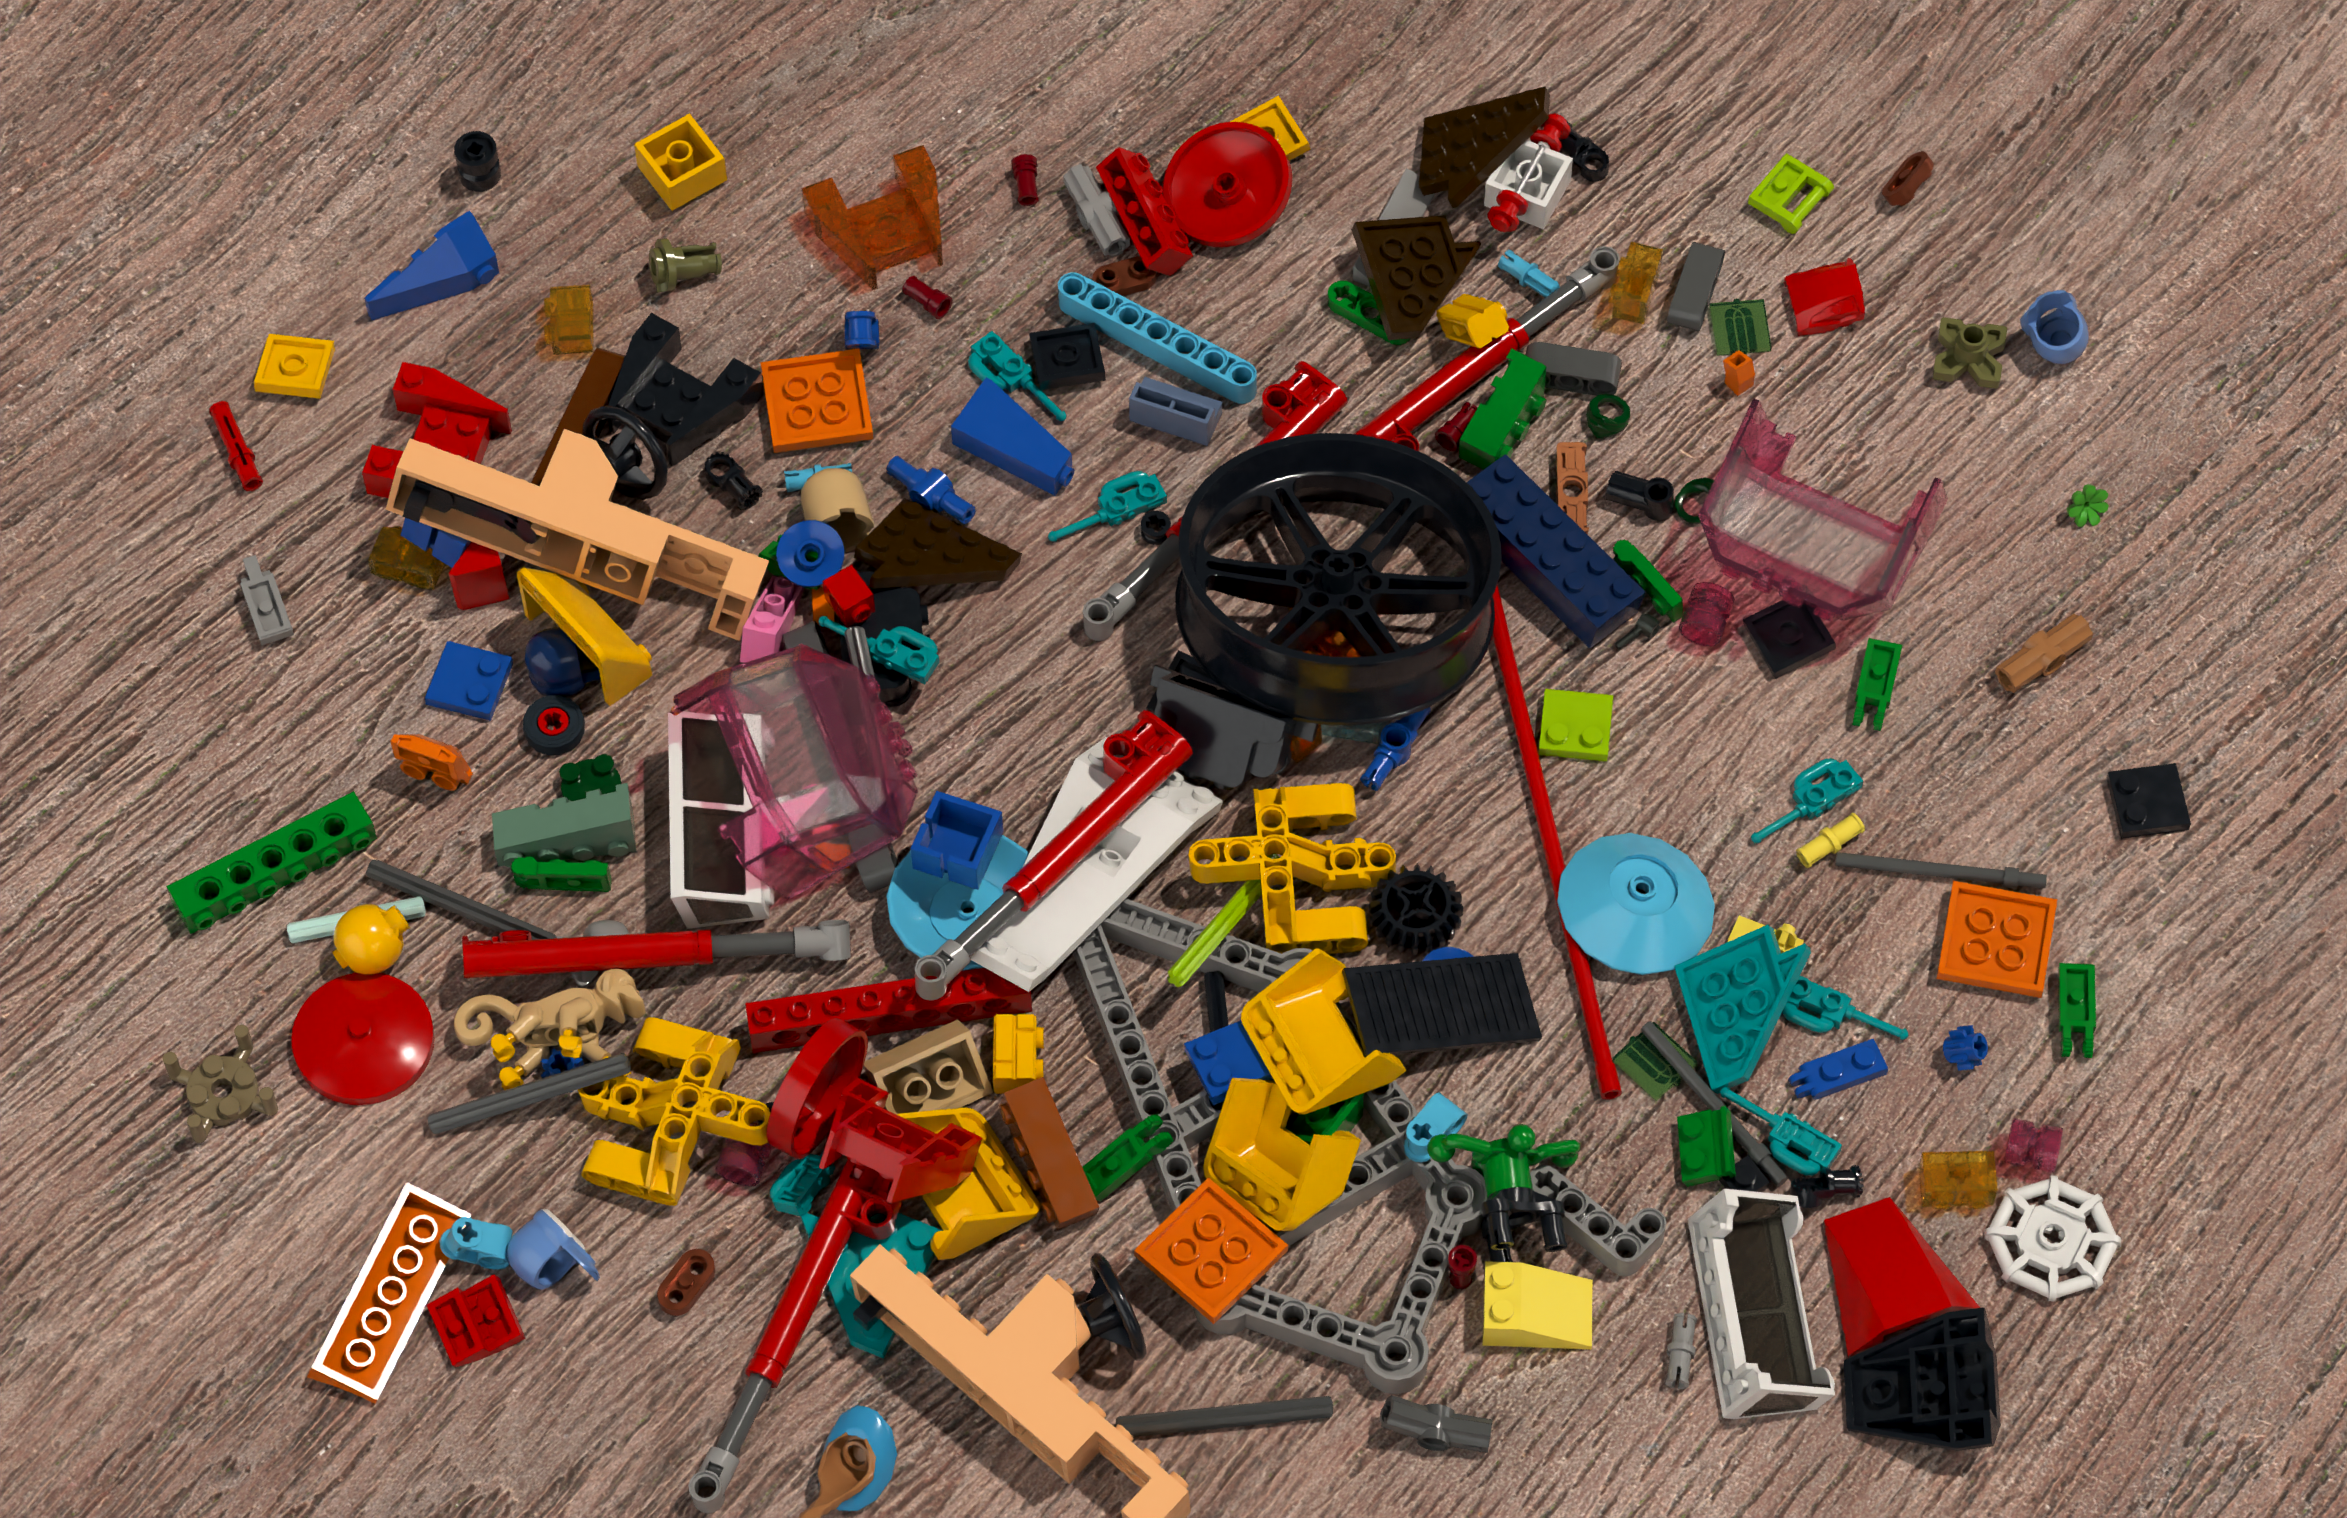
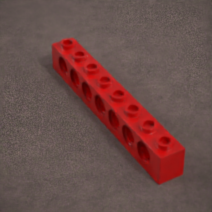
(882, 1008)

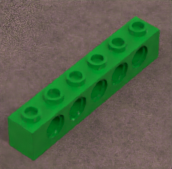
(279, 846)

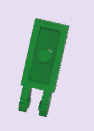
(1636, 565)
(1877, 680)
(561, 875)
(2076, 1006)
(1125, 1156)

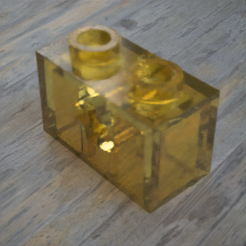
(1940, 1174)

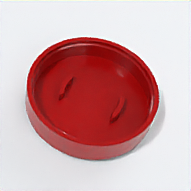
(814, 1087)

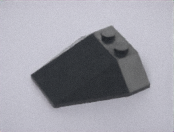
(1928, 1385)

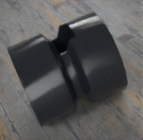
(477, 161)

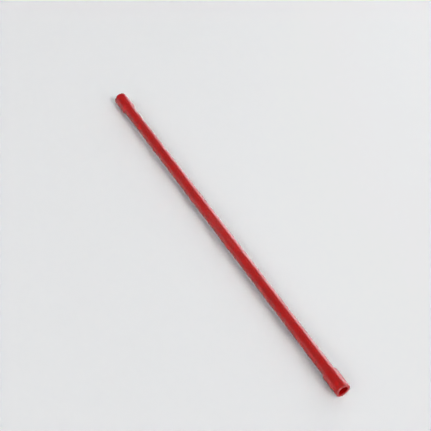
(1604, 1066)

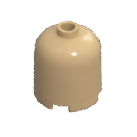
(839, 501)

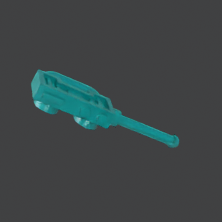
(1011, 369)
(1121, 506)
(893, 655)
(1819, 797)
(1832, 1007)
(1792, 1132)
(800, 1184)

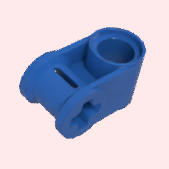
(861, 330)

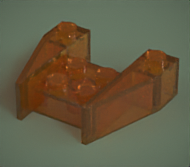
(883, 229)

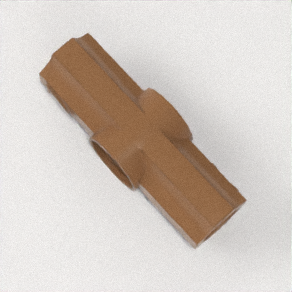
(2043, 653)

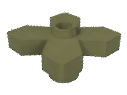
(1970, 350)

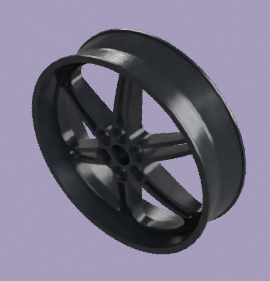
(1337, 586)

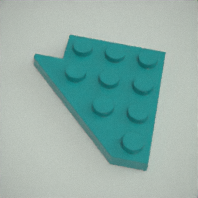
(1737, 999)
(909, 1238)

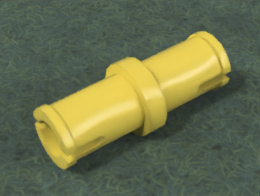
(1830, 840)

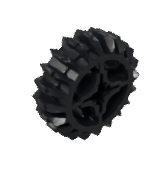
(1418, 927)

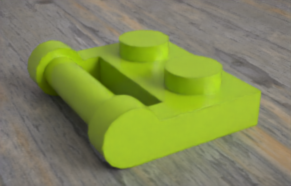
(1783, 185)

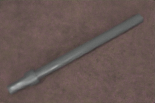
(2009, 877)
(1757, 1152)

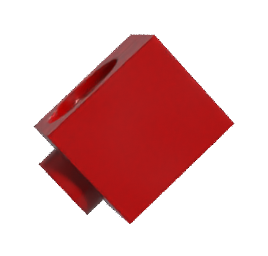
(849, 596)

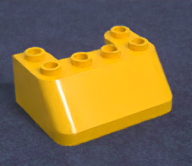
(1268, 1165)

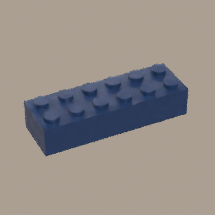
(1556, 555)

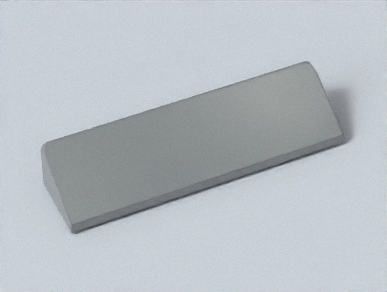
(1405, 202)

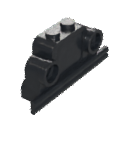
(892, 608)
(1226, 734)

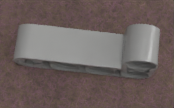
(1593, 1216)

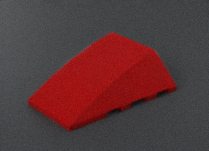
(1886, 1275)

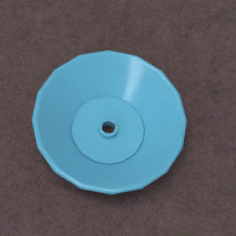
(929, 908)
(1632, 928)

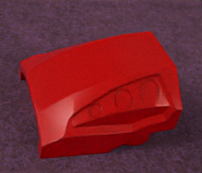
(1826, 297)

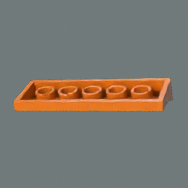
(387, 1296)

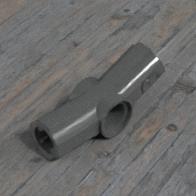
(1436, 1425)

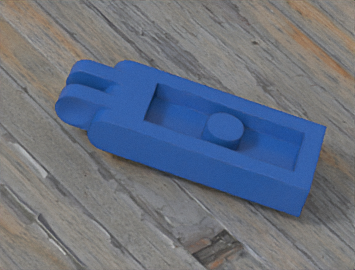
(1839, 1070)

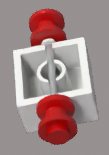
(1530, 179)

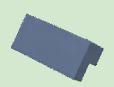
(1174, 410)

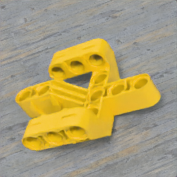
(1277, 815)
(665, 1170)

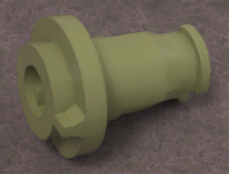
(683, 262)

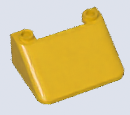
(568, 603)
(1308, 1039)
(987, 1200)

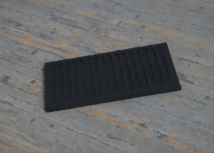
(1441, 1004)

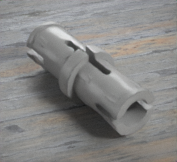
(1681, 1351)

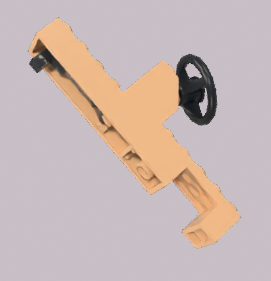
(573, 523)
(1026, 1367)

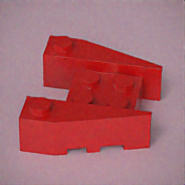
(450, 420)
(897, 1147)

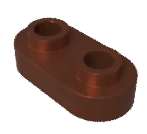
(1907, 179)
(1125, 276)
(684, 1283)

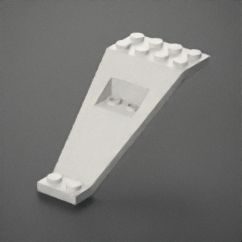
(1047, 933)

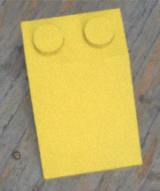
(1535, 1307)

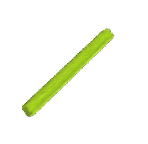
(1215, 931)

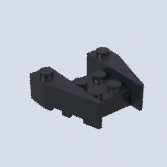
(674, 403)

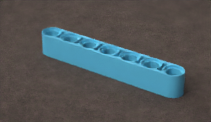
(1164, 350)

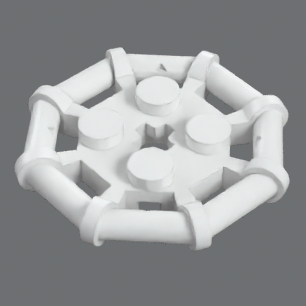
(2046, 1256)

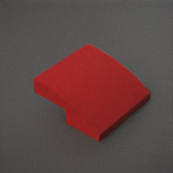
(476, 1321)

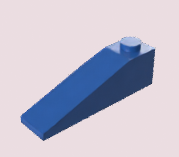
(450, 266)

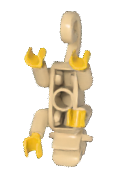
(563, 1019)

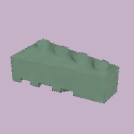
(567, 828)

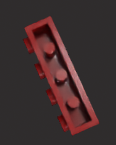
(1144, 211)

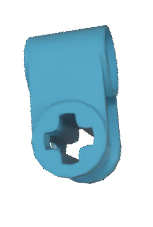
(1435, 1118)
(479, 1243)

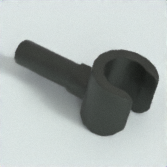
(1646, 624)

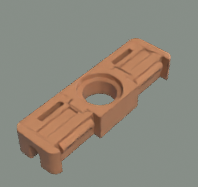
(1571, 471)

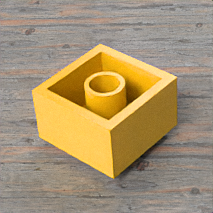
(680, 162)

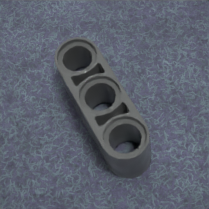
(1696, 286)
(1577, 368)

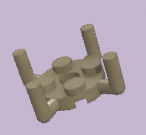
(219, 1071)

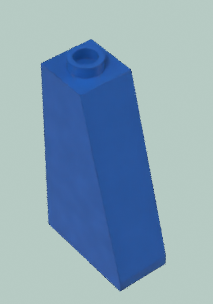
(1009, 438)

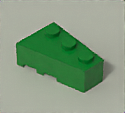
(1506, 412)

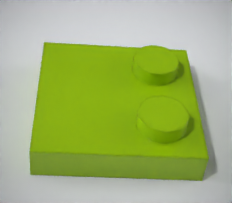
(1576, 725)

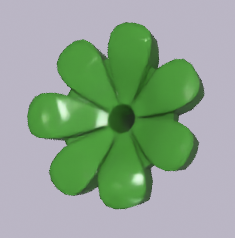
(2087, 505)

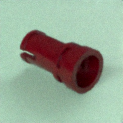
(1025, 174)
(933, 300)
(1450, 433)
(1461, 1264)

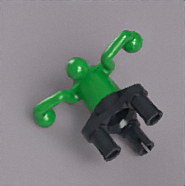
(1509, 1184)

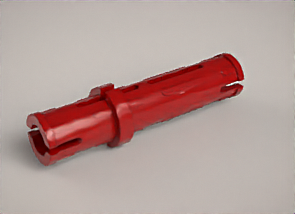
(236, 446)

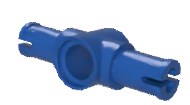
(931, 489)
(1388, 756)

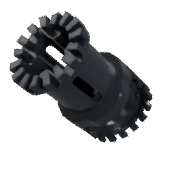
(1583, 151)
(733, 480)
(1829, 1184)

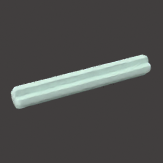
(325, 925)

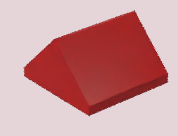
(478, 578)

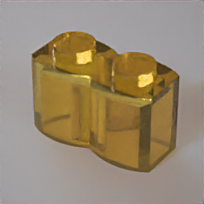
(570, 319)
(401, 560)

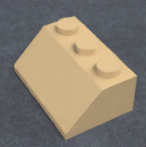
(931, 1071)

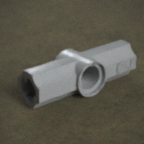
(1096, 210)

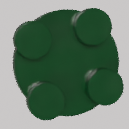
(589, 776)

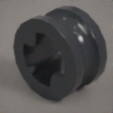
(1148, 533)

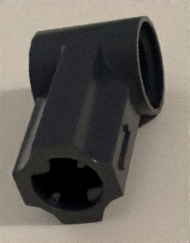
(1641, 494)

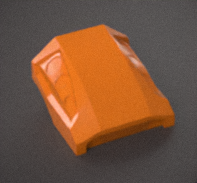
(427, 754)

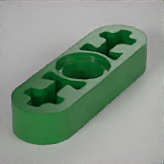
(1362, 300)

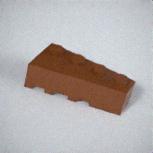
(1048, 1153)

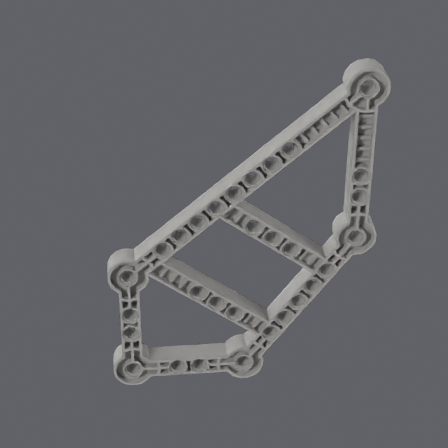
(1379, 1166)

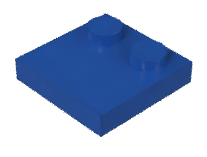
(469, 680)
(1225, 1056)

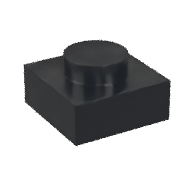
(1747, 1177)

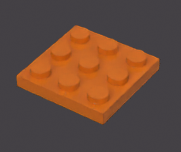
(816, 400)
(1997, 939)
(1211, 1250)

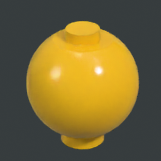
(369, 938)

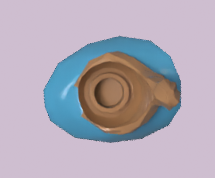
(854, 1463)

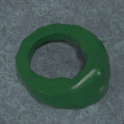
(1601, 425)
(1695, 486)

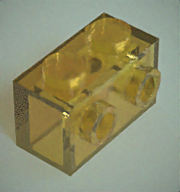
(1637, 282)

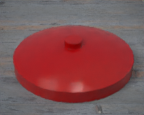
(1228, 184)
(363, 1038)

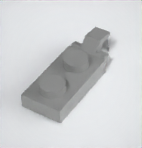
(265, 603)

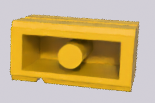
(1473, 320)
(1016, 1051)

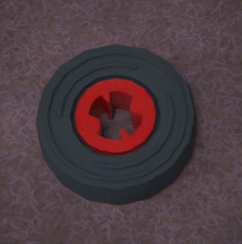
(557, 740)

